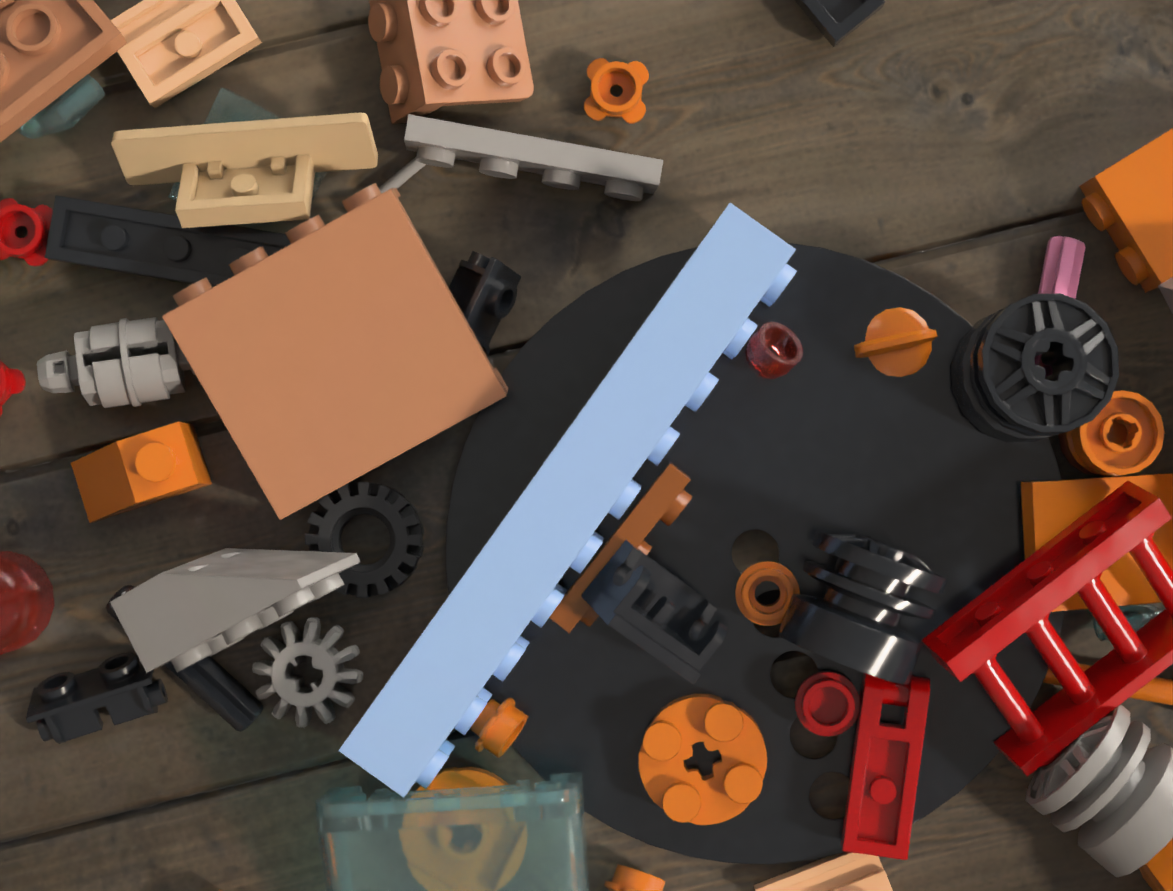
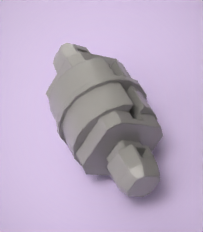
(118, 364)

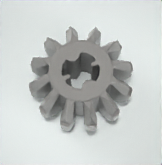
(291, 686)

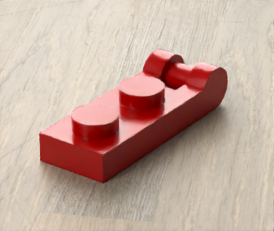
(885, 768)

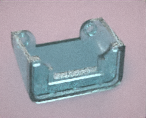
(456, 838)

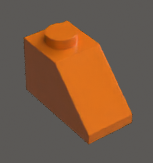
(141, 471)

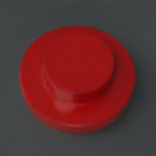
(827, 703)

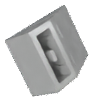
(222, 600)

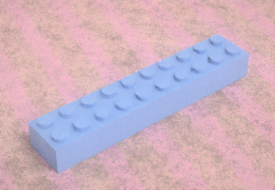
(567, 499)

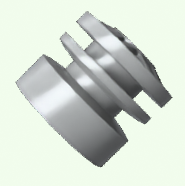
(1111, 790)

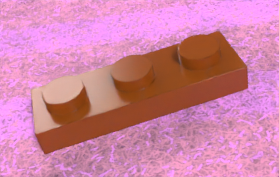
(661, 502)

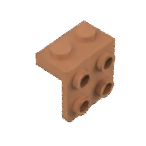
(449, 54)

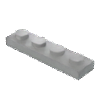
(505, 153)

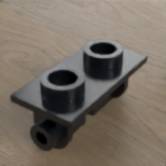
(485, 294)
(68, 703)

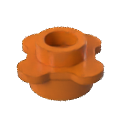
(609, 74)

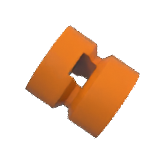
(1118, 440)

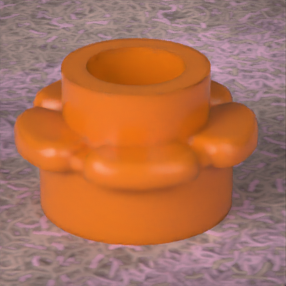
(498, 726)
(633, 880)

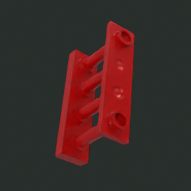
(1022, 605)

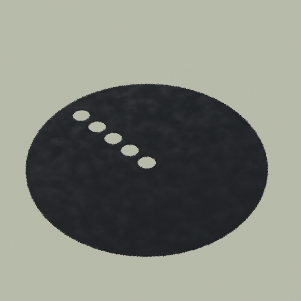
(783, 456)

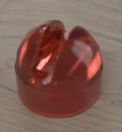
(782, 341)

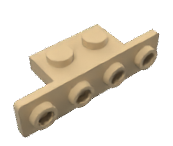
(245, 167)

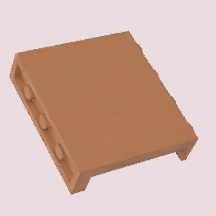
(334, 351)

